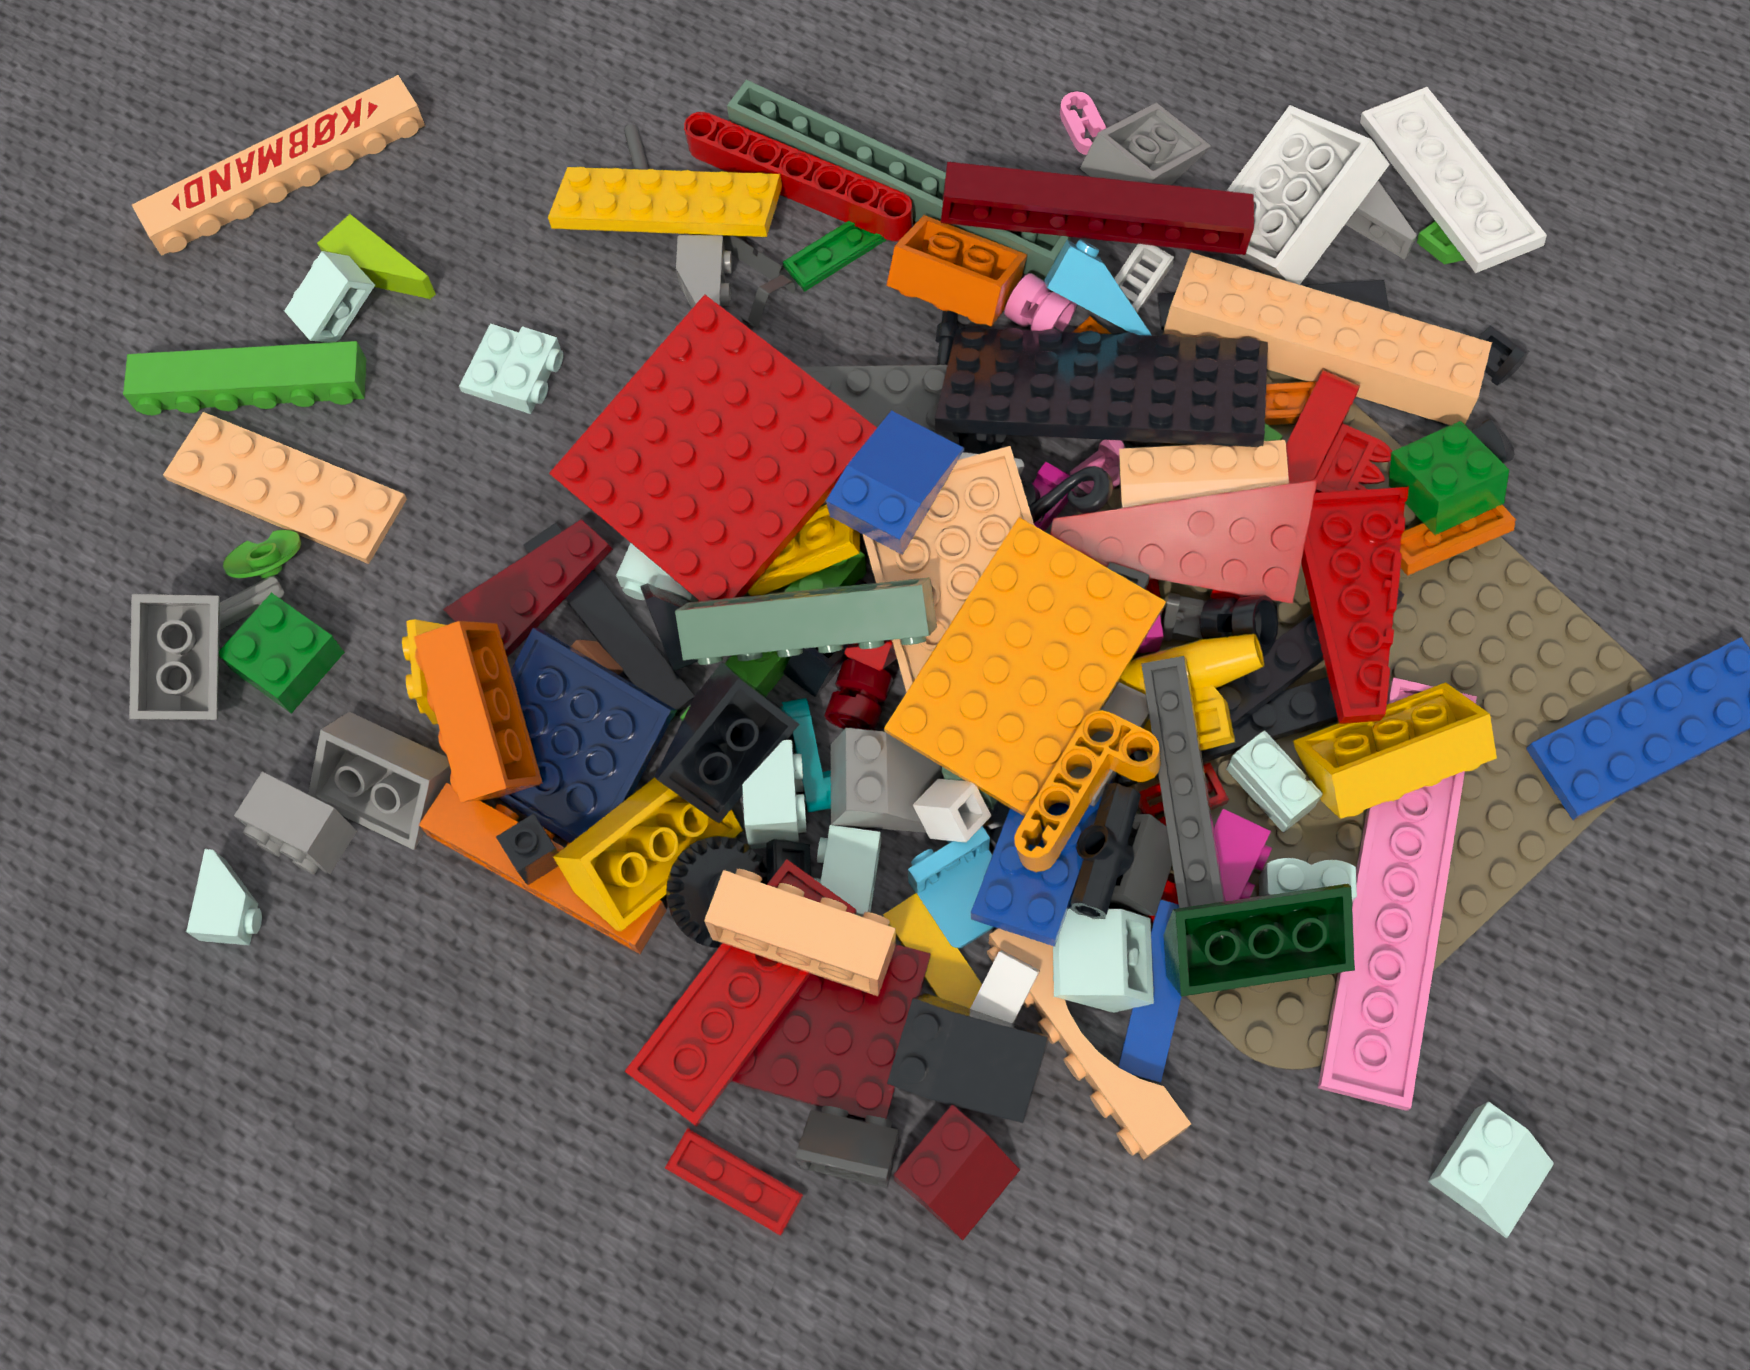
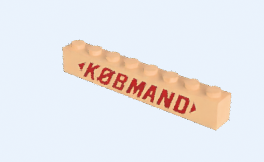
(279, 166)

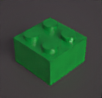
(1449, 477)
(281, 652)

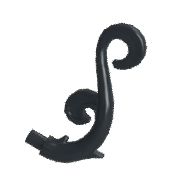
(1087, 504)

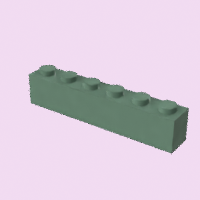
(807, 620)

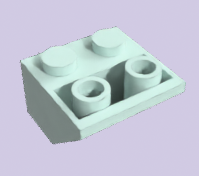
(770, 798)
(1104, 961)

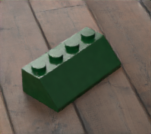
(1260, 940)

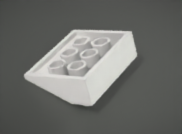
(1304, 190)

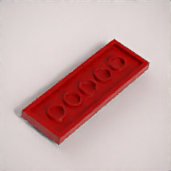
(721, 1018)

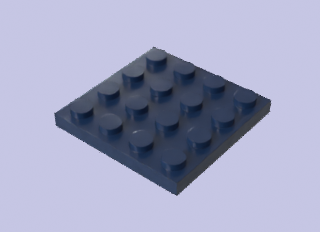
(586, 733)

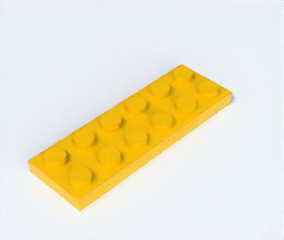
(666, 201)

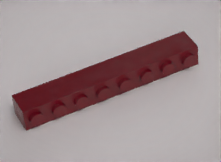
(1097, 208)

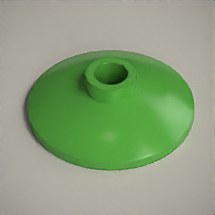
(262, 558)

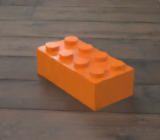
(477, 710)

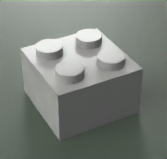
(294, 825)

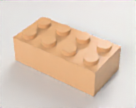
(801, 931)

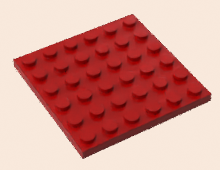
(714, 454)

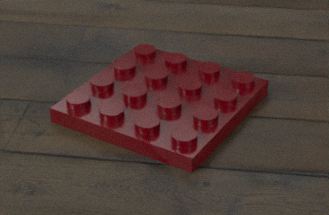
(839, 1041)

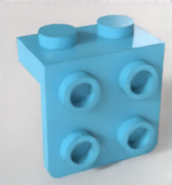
(950, 883)

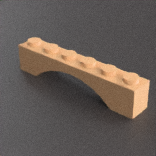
(1139, 1107)

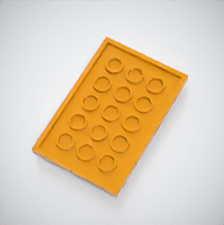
(1024, 665)

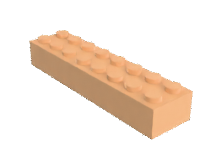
(1311, 331)

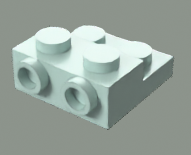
(513, 367)

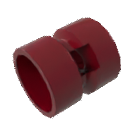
(858, 696)

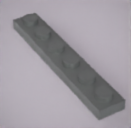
(1183, 783)

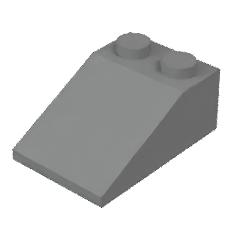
(1145, 148)
(878, 781)

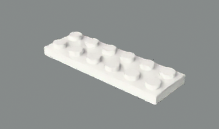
(1452, 180)

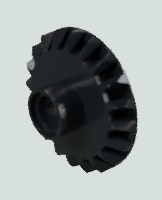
(696, 877)

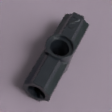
(1105, 851)

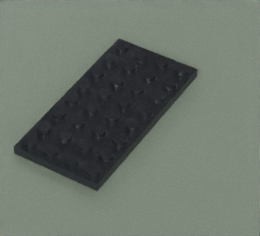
(1105, 386)

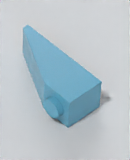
(1088, 282)

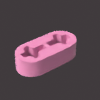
(1076, 126)

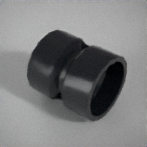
(1240, 617)

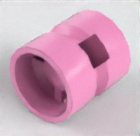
(1037, 306)

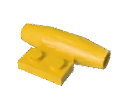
(1209, 665)

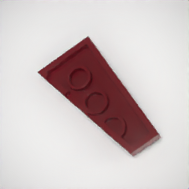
(533, 585)

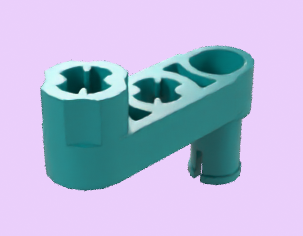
(815, 782)

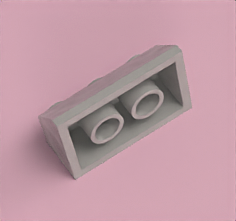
(174, 657)
(377, 777)

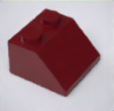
(956, 1172)

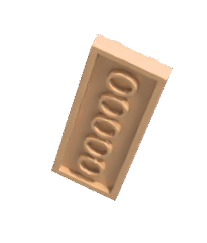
(285, 487)

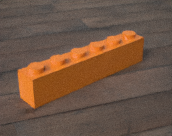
(472, 832)

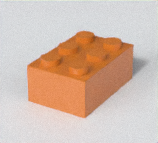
(955, 270)

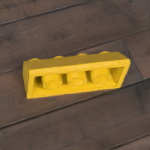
(1410, 748)
(628, 854)

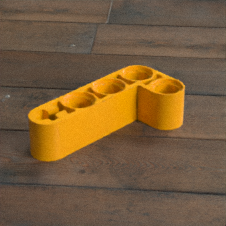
(1078, 793)

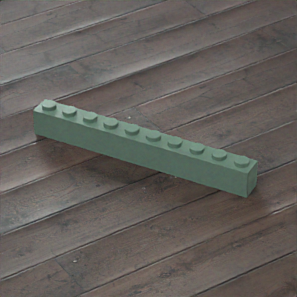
(838, 144)

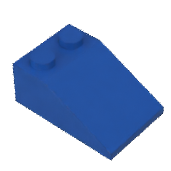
(893, 481)

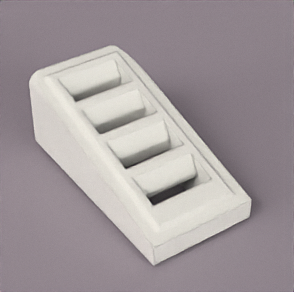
(1155, 257)

